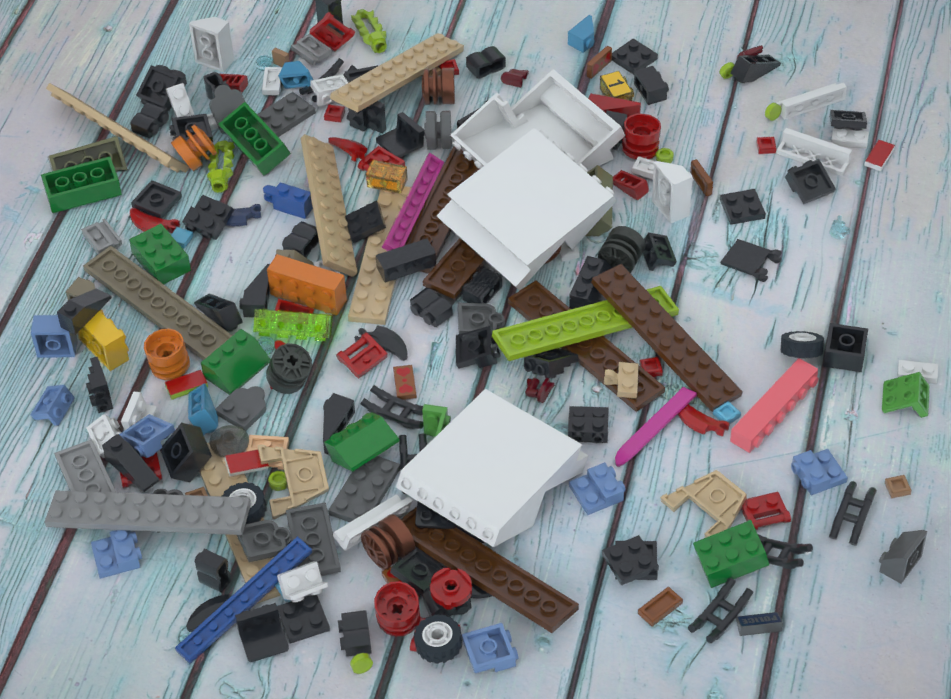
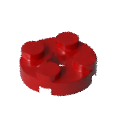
(450, 598)

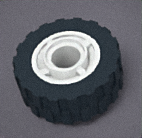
(802, 344)
(257, 498)
(437, 649)

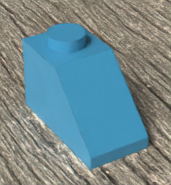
(582, 35)
(295, 75)

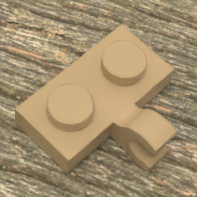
(625, 379)

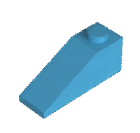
(201, 410)

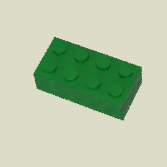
(254, 138)
(81, 184)

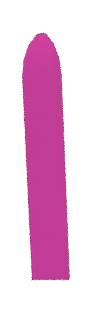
(654, 425)

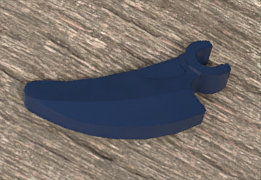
(241, 215)

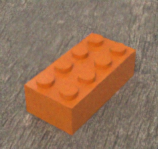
(307, 284)

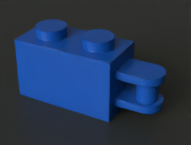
(289, 199)

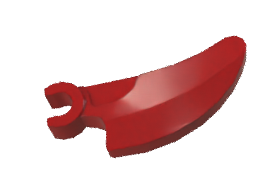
(353, 148)
(146, 222)
(702, 423)

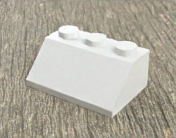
(212, 43)
(672, 190)

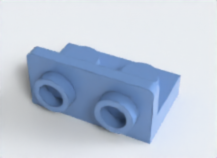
(53, 404)

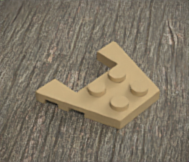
(303, 475)
(712, 494)

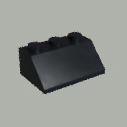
(583, 291)

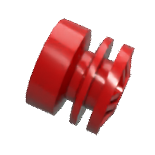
(641, 136)
(397, 598)

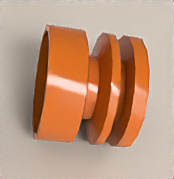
(194, 147)
(166, 354)

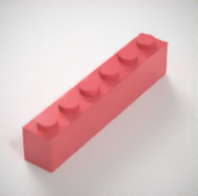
(774, 405)

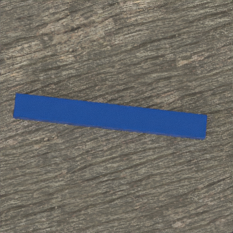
(242, 600)

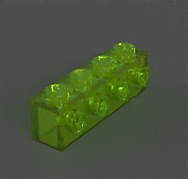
(292, 323)

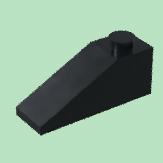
(751, 67)
(256, 294)
(81, 310)
(220, 311)
(337, 414)
(129, 463)

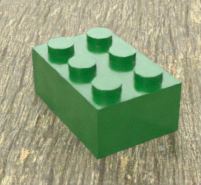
(160, 254)
(731, 553)

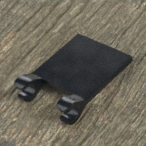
(749, 258)

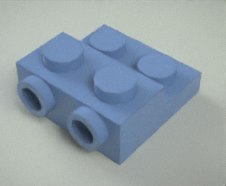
(147, 434)
(818, 471)
(598, 488)
(116, 553)
(490, 648)

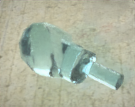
(838, 229)

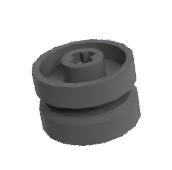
(436, 130)

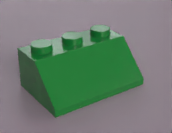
(235, 362)
(361, 441)

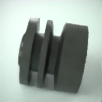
(622, 247)
(288, 368)

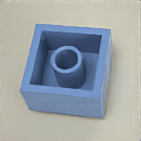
(51, 339)

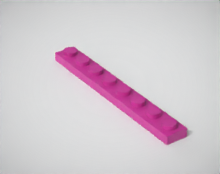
(413, 203)

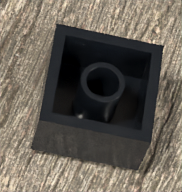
(845, 347)
(185, 452)

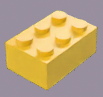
(105, 341)

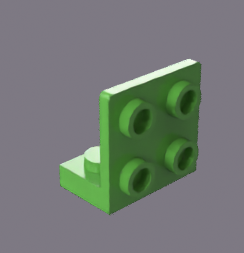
(906, 392)
(435, 419)

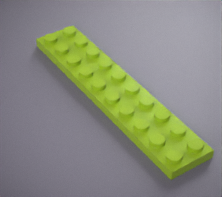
(569, 327)

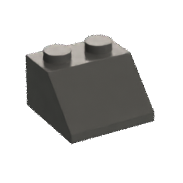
(903, 555)

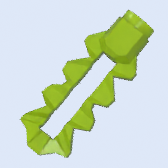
(374, 39)
(219, 177)

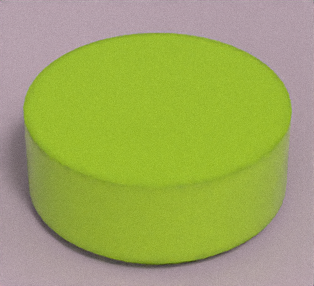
(726, 70)
(773, 111)
(664, 155)
(277, 481)
(361, 663)

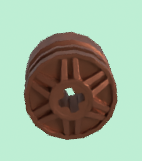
(439, 86)
(387, 541)

